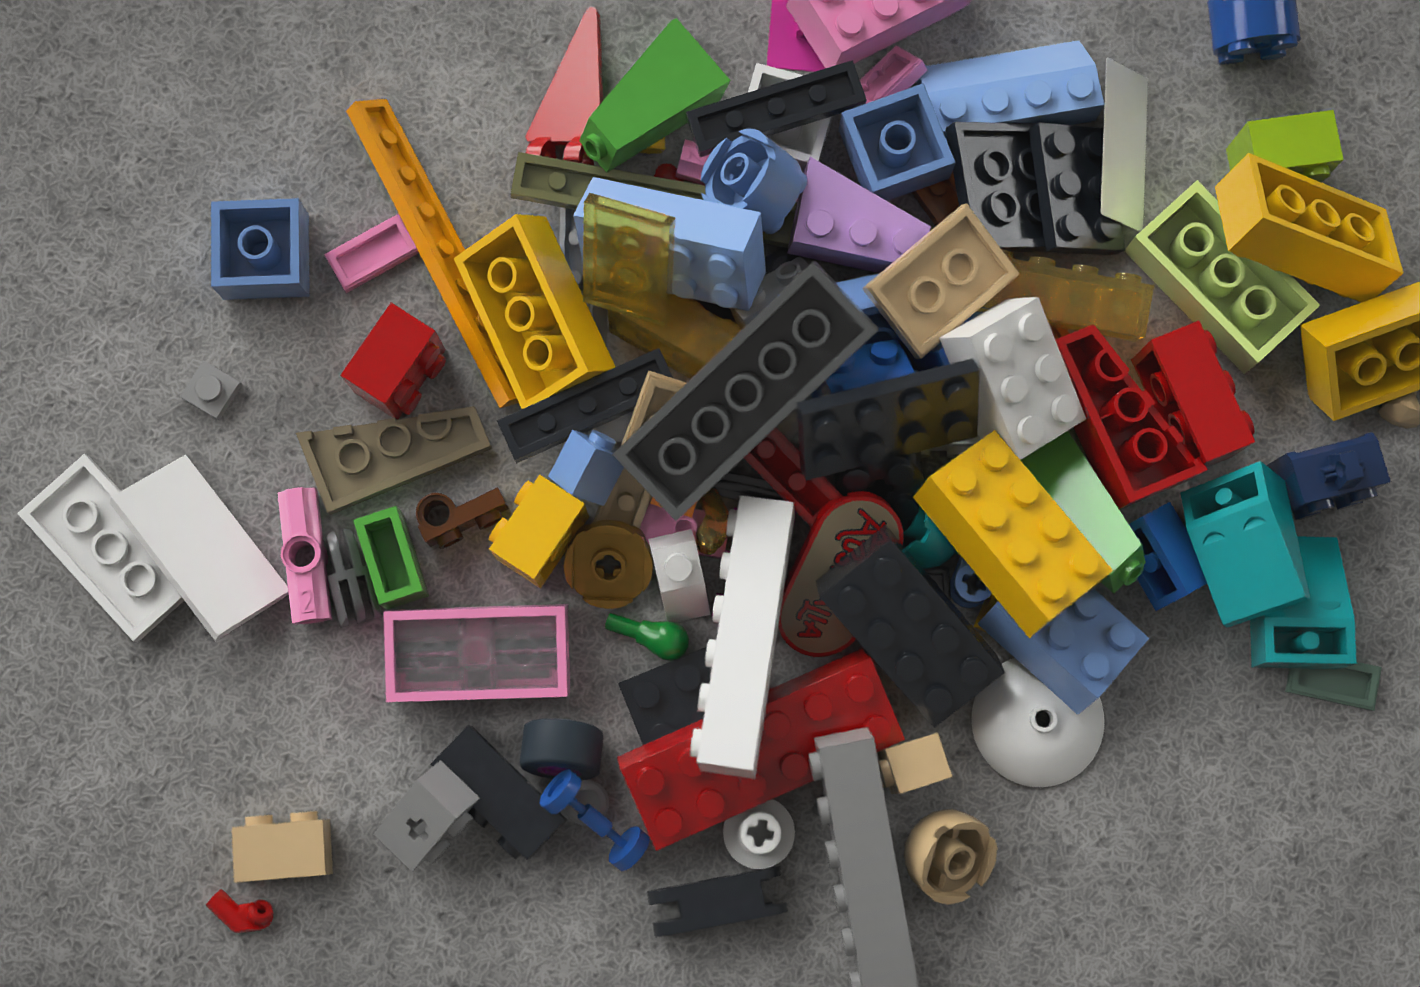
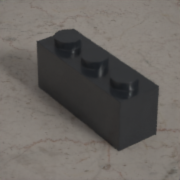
(504, 793)

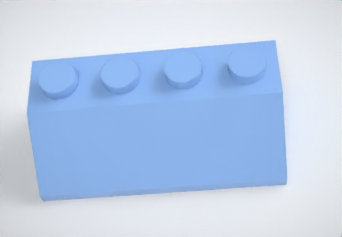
(1017, 87)

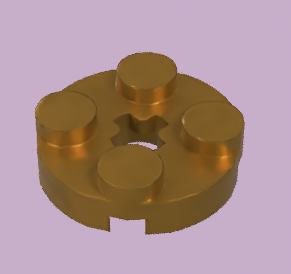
(623, 543)

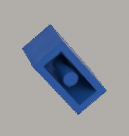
(1169, 556)

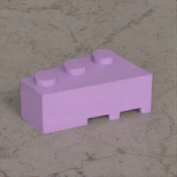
(849, 224)

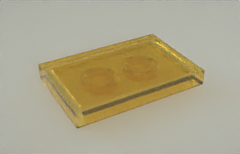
(628, 258)

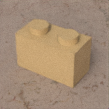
(913, 764)
(282, 849)

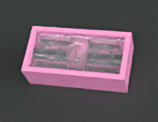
(477, 653)

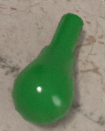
(663, 638)

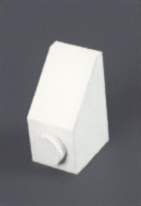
(679, 576)

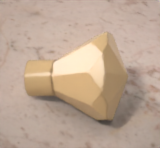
(1402, 411)

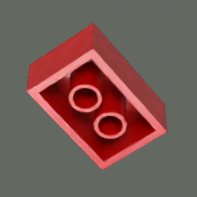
(1195, 393)

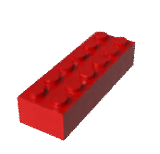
(832, 699)

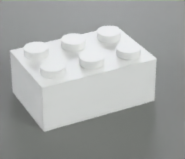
(1022, 374)

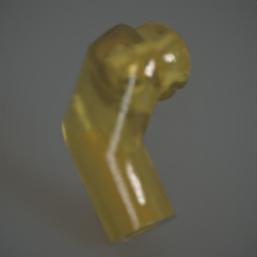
(714, 525)

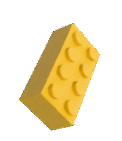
(1307, 229)
(533, 309)
(1364, 353)
(1011, 533)

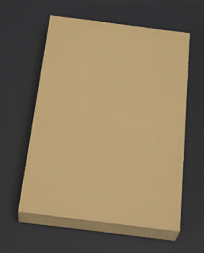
(941, 281)

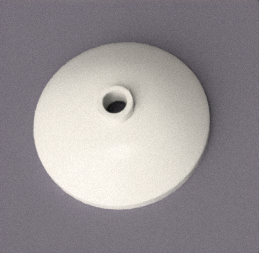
(1018, 746)

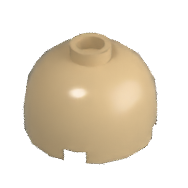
(949, 855)

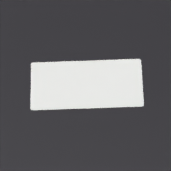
(1124, 145)

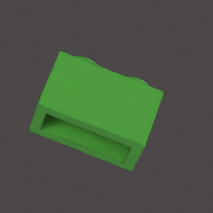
(391, 557)

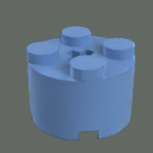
(754, 177)

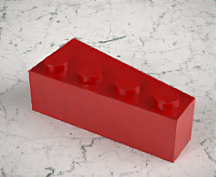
(1123, 431)

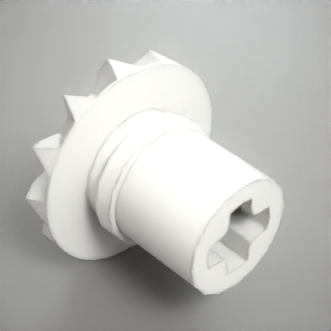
(760, 835)

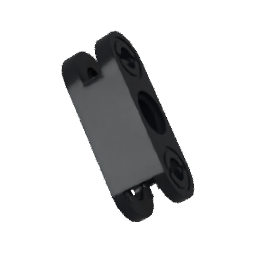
(716, 901)

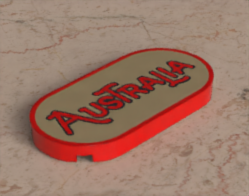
(837, 530)

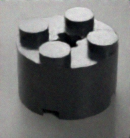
(891, 479)

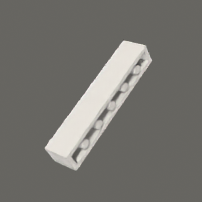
(745, 637)

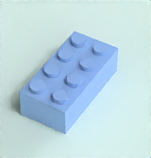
(715, 244)

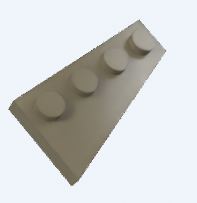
(374, 458)

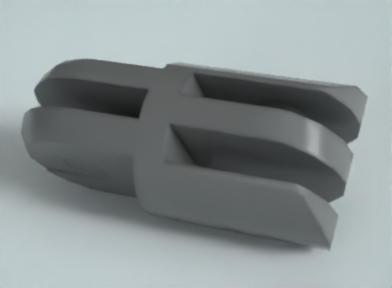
(350, 578)

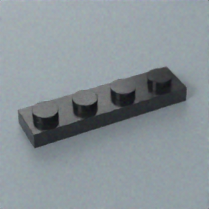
(778, 106)
(579, 407)

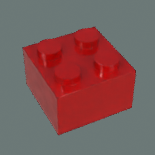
(395, 362)

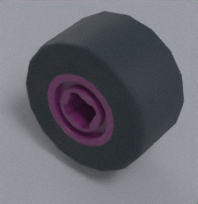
(561, 745)

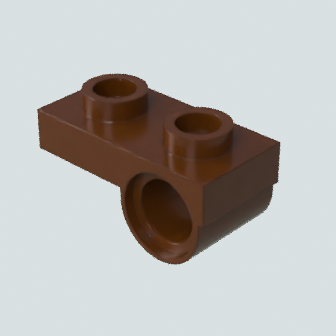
(480, 511)

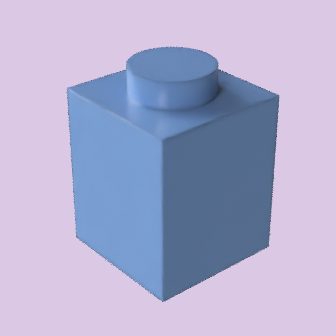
(587, 466)

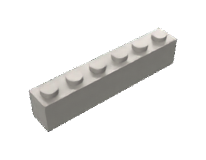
(864, 859)

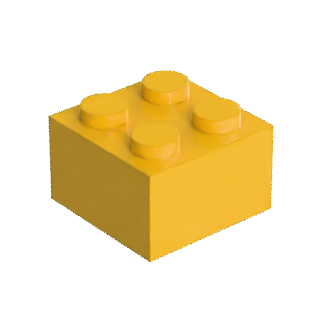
(538, 530)

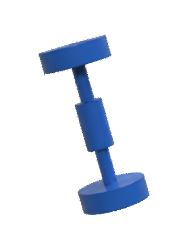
(627, 847)

